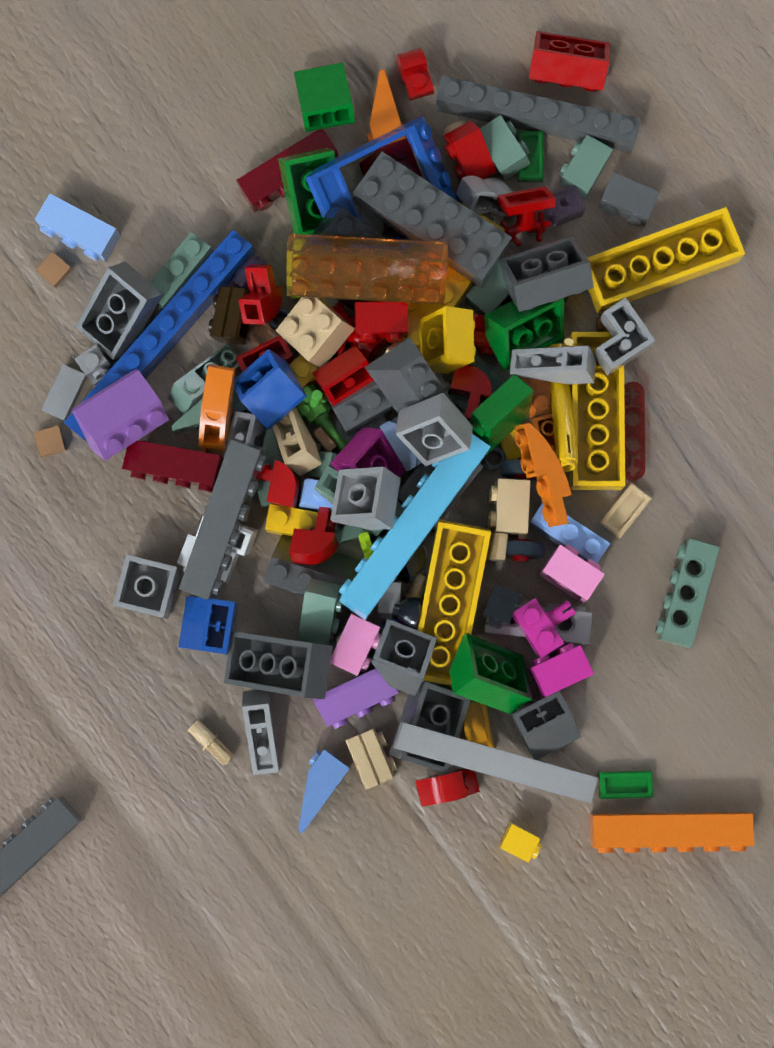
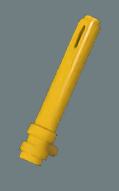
(563, 420)

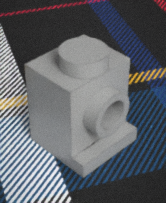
(93, 364)
(387, 601)

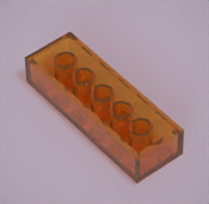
(366, 269)

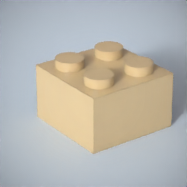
(315, 330)

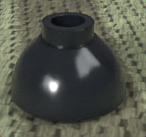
(408, 612)

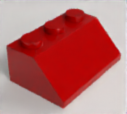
(569, 61)

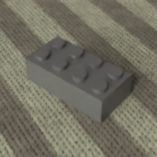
(278, 665)

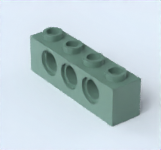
(705, 557)

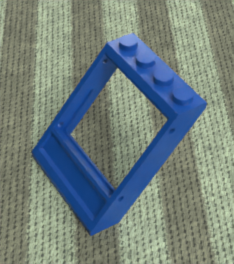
(330, 187)

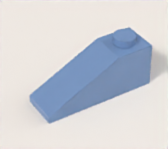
(321, 781)

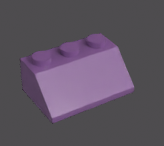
(120, 415)
(355, 698)

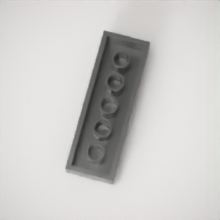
(428, 214)

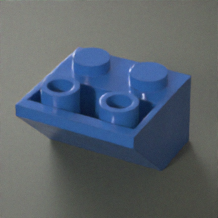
(269, 388)
(207, 624)

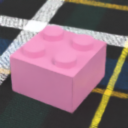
(572, 573)
(355, 645)

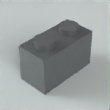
(628, 200)

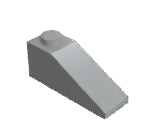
(555, 364)
(260, 731)

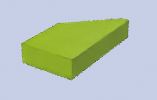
(365, 544)

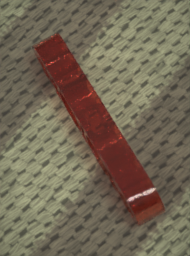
(635, 431)

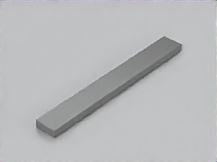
(495, 762)

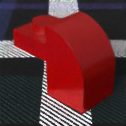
(414, 73)
(263, 298)
(471, 383)
(283, 484)
(315, 546)
(447, 787)

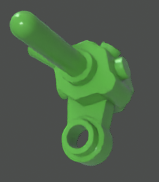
(315, 411)

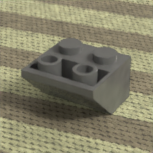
(546, 725)

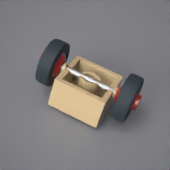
(511, 512)

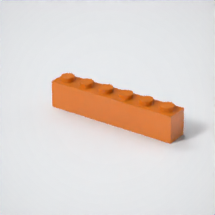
(671, 830)

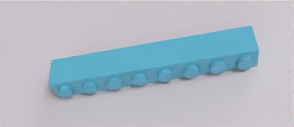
(410, 529)

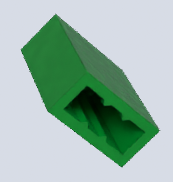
(324, 97)
(502, 412)

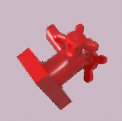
(524, 206)

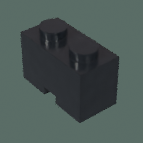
(500, 606)

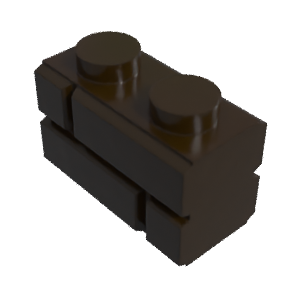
(227, 320)

